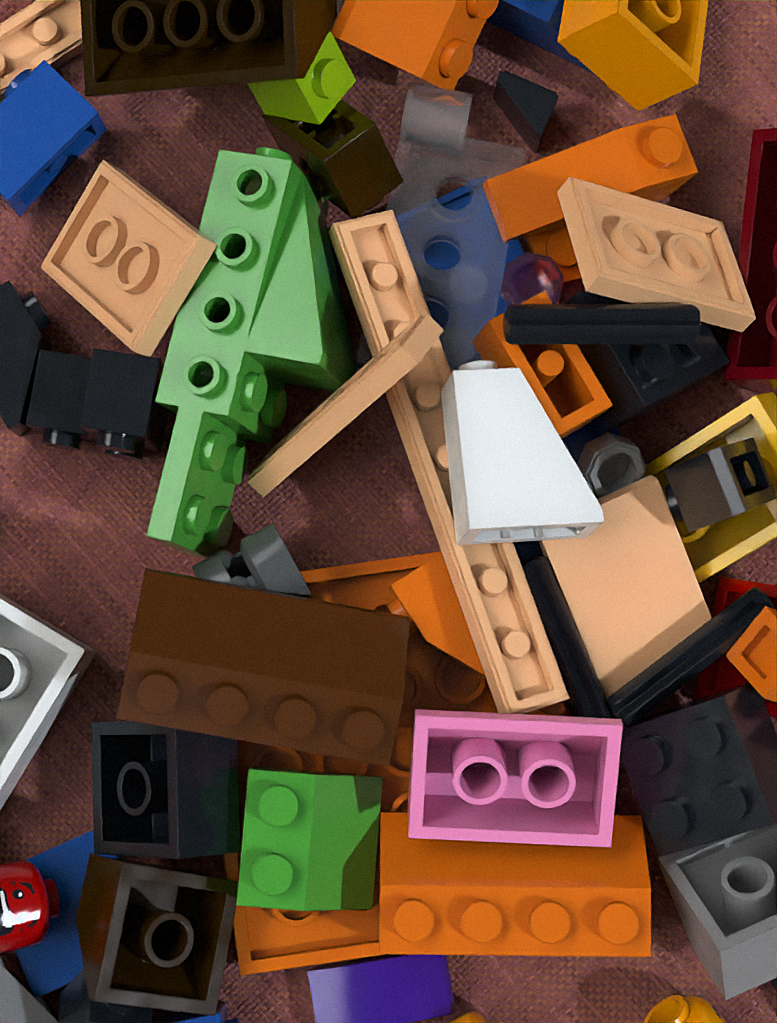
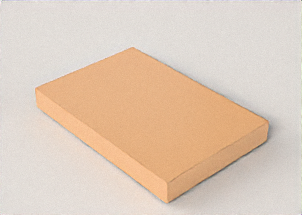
(654, 253)
(127, 258)
(629, 584)

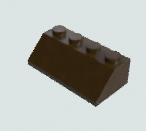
(198, 42)

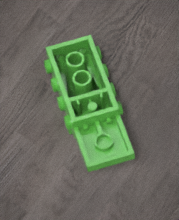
(279, 325)

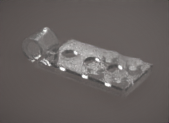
(428, 155)

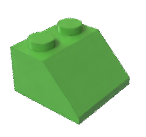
(309, 840)

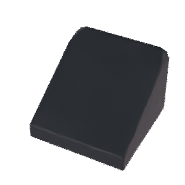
(526, 106)

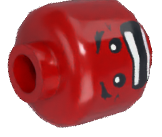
(25, 905)

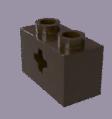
(340, 157)

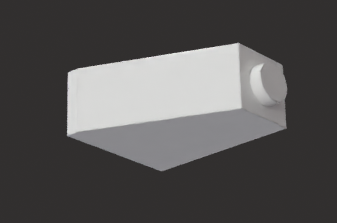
(509, 462)

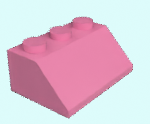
(513, 778)

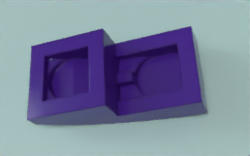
(382, 990)

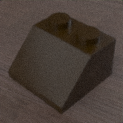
(154, 934)

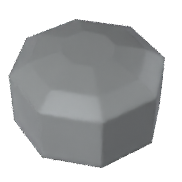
(610, 463)

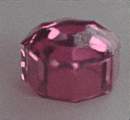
(530, 276)

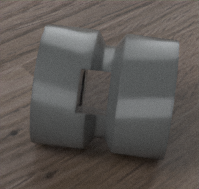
(260, 564)

